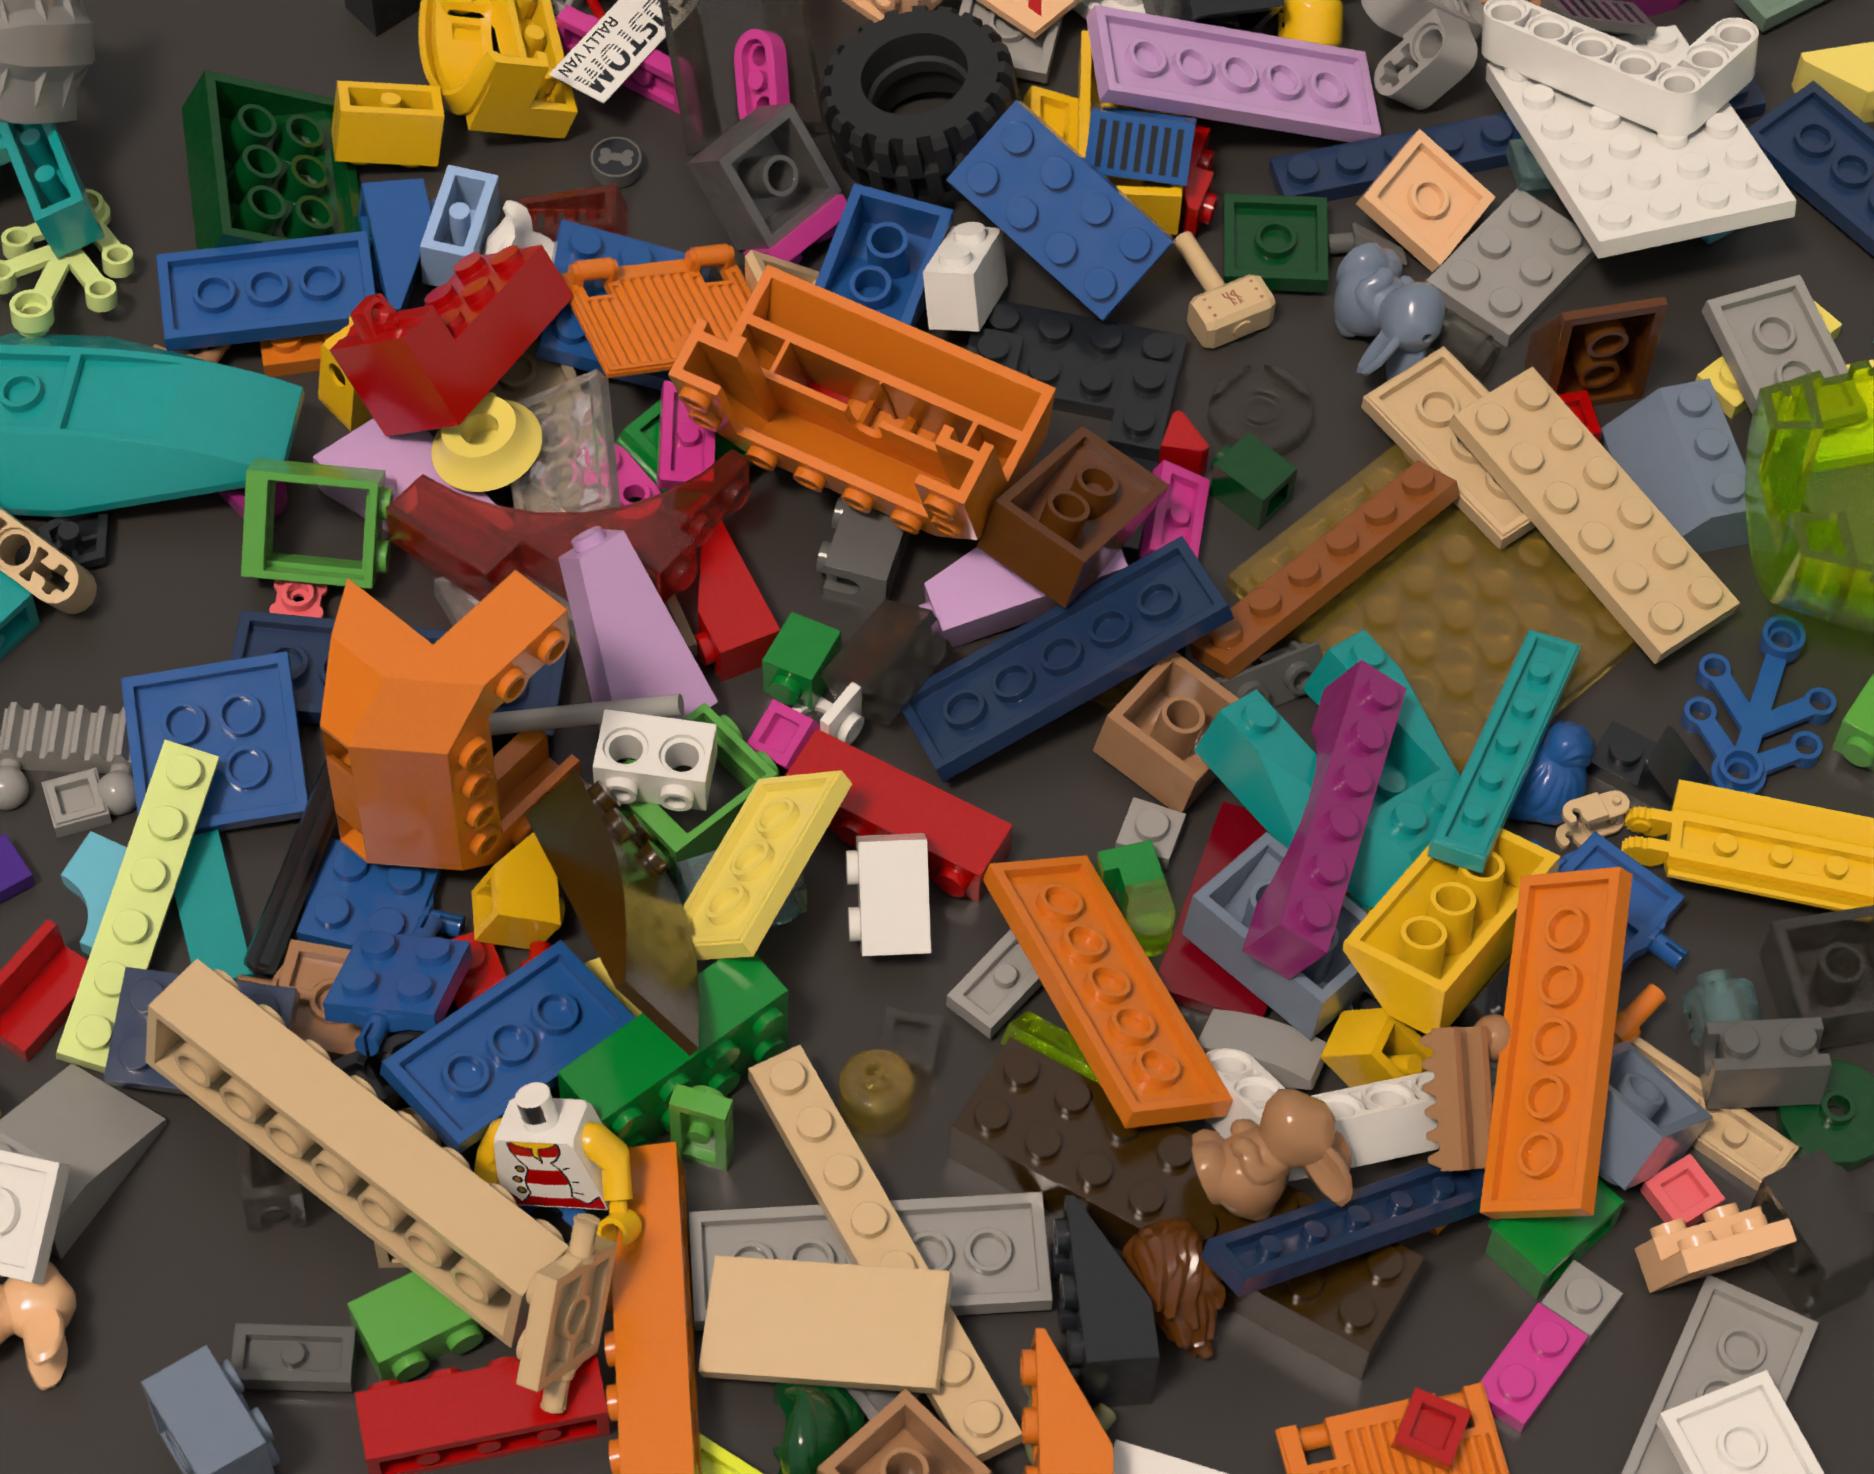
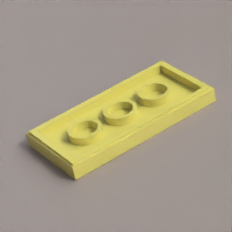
(760, 862)

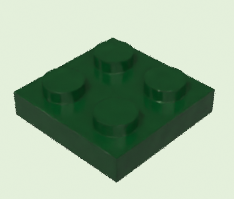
(1276, 239)

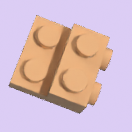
(1719, 1244)

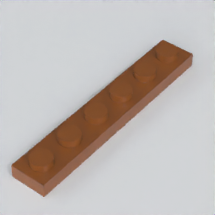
(1325, 568)

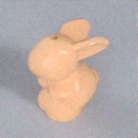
(39, 1317)

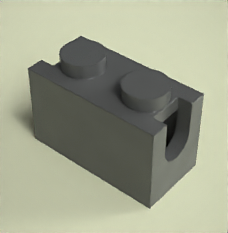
(862, 556)
(1763, 1063)

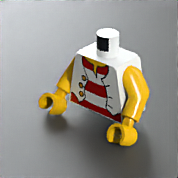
(560, 1157)

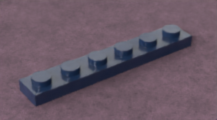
(1329, 1233)

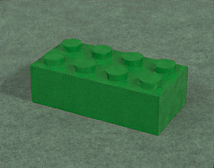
(637, 1067)

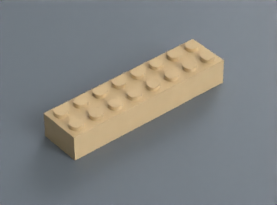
(350, 1148)

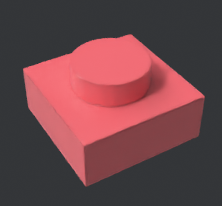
(1682, 1192)

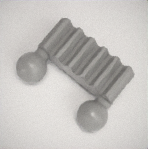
(66, 743)

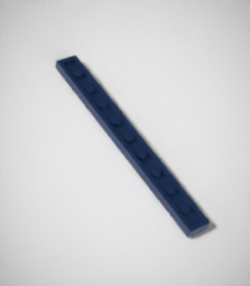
(1473, 143)

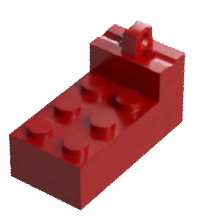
(442, 359)

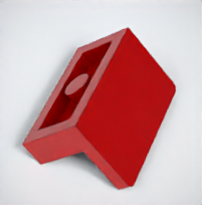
(38, 991)

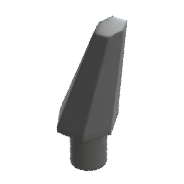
(1358, 235)

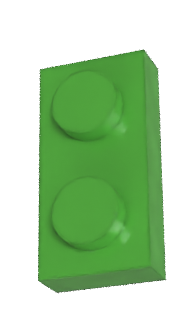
(702, 1125)

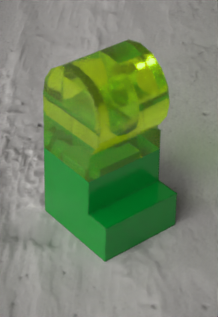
(1141, 891)

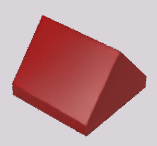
(1184, 445)

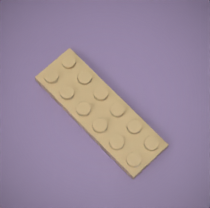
(1594, 514)

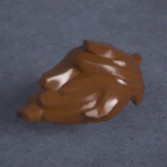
(1178, 1281)

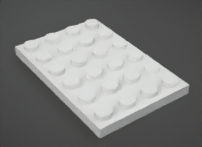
(1634, 183)

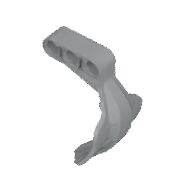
(43, 59)

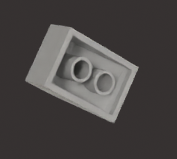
(88, 1127)

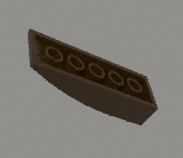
(623, 902)

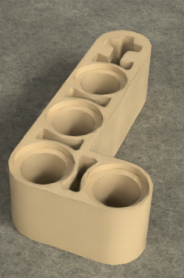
(39, 565)

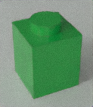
(797, 659)

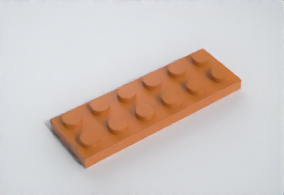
(1107, 991)
(1559, 1045)

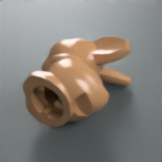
(1255, 1163)

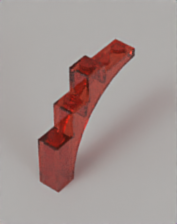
(484, 543)

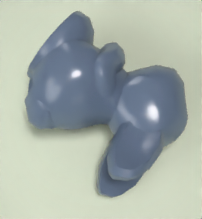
(1381, 303)

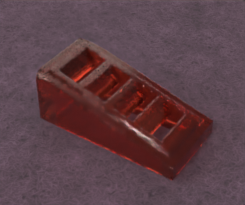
(587, 201)

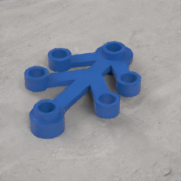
(1756, 718)

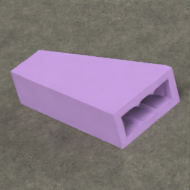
(402, 456)
(984, 597)
(624, 626)

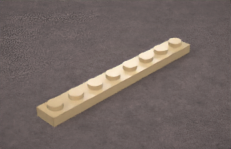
(876, 1236)

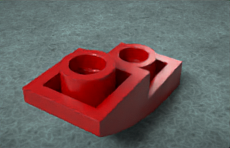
(1198, 202)

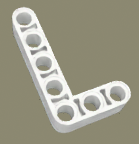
(1618, 76)
(1375, 1118)

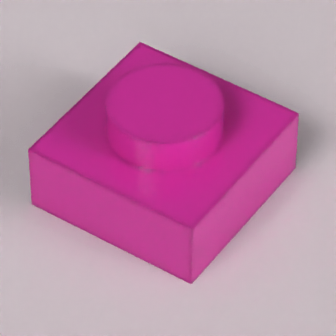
(782, 734)

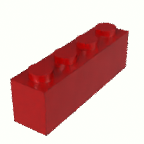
(890, 801)
(473, 1417)

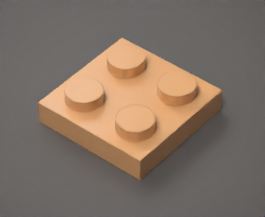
(1425, 200)

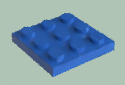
(564, 338)
(233, 711)

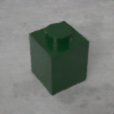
(1252, 480)

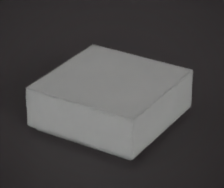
(75, 802)

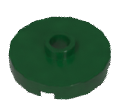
(1844, 1138)

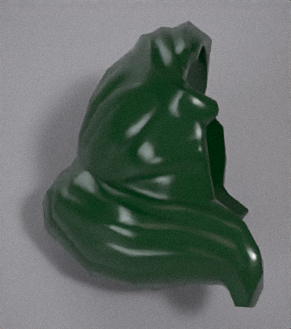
(816, 1424)

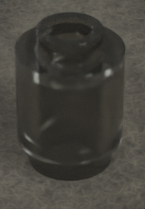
(1467, 343)

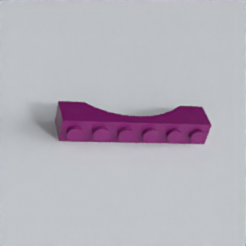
(1304, 899)

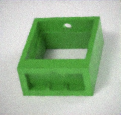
(258, 526)
(735, 757)

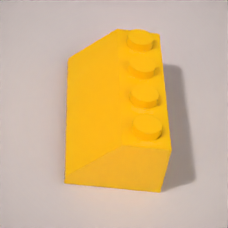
(1443, 932)

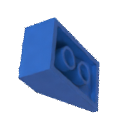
(883, 251)

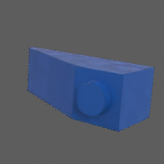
(395, 222)

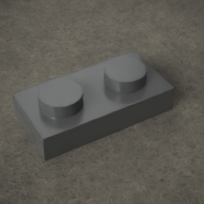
(295, 1357)

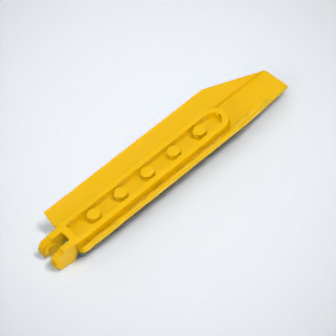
(1758, 846)

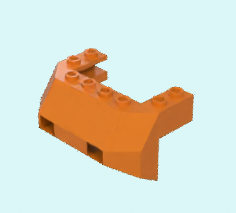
(925, 421)
(414, 734)

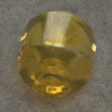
(876, 1091)

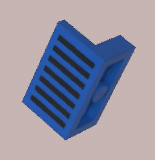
(1140, 144)

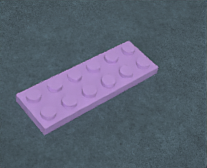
(1231, 75)

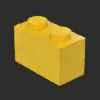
(387, 123)

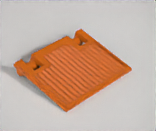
(654, 306)
(1364, 1438)

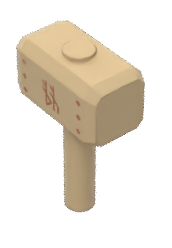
(1224, 309)

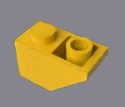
(518, 899)

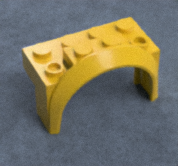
(493, 89)

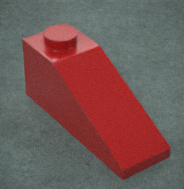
(732, 613)

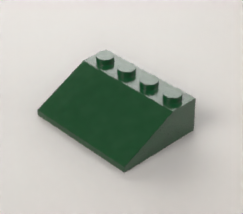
(264, 164)

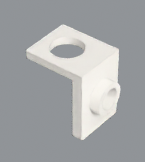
(843, 717)

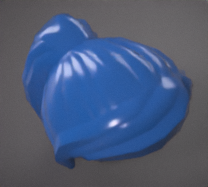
(1555, 774)

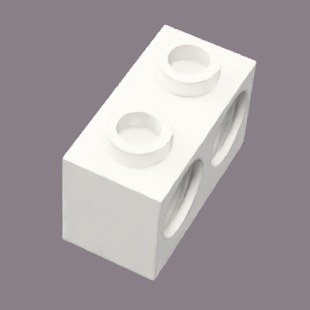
(658, 747)

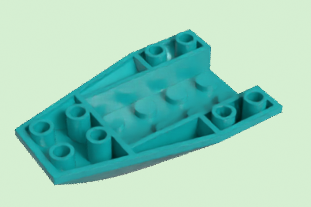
(129, 424)

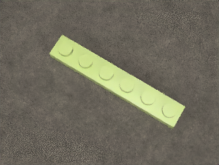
(138, 898)

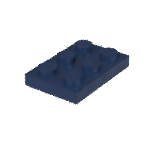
(128, 1043)

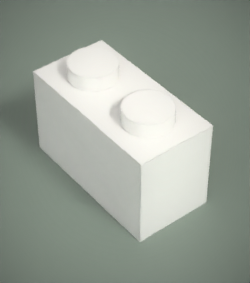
(965, 277)
(891, 894)

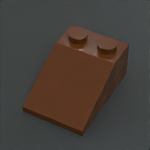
(1599, 349)
(1070, 515)

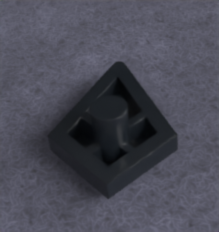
(80, 537)

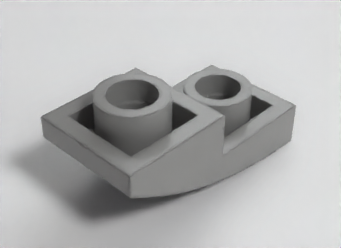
(1274, 1045)

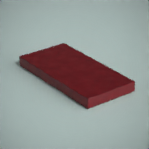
(1186, 970)

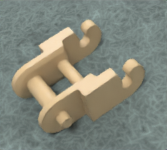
(1597, 813)

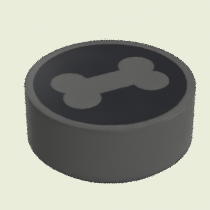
(616, 161)

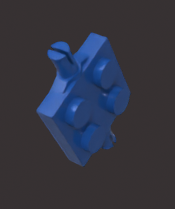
(369, 897)
(1650, 902)
(397, 982)

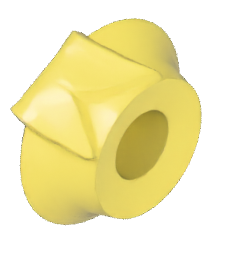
(488, 447)

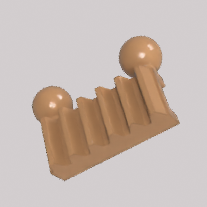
(1462, 1090)

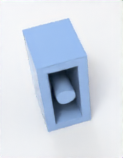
(459, 221)

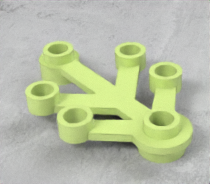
(33, 309)

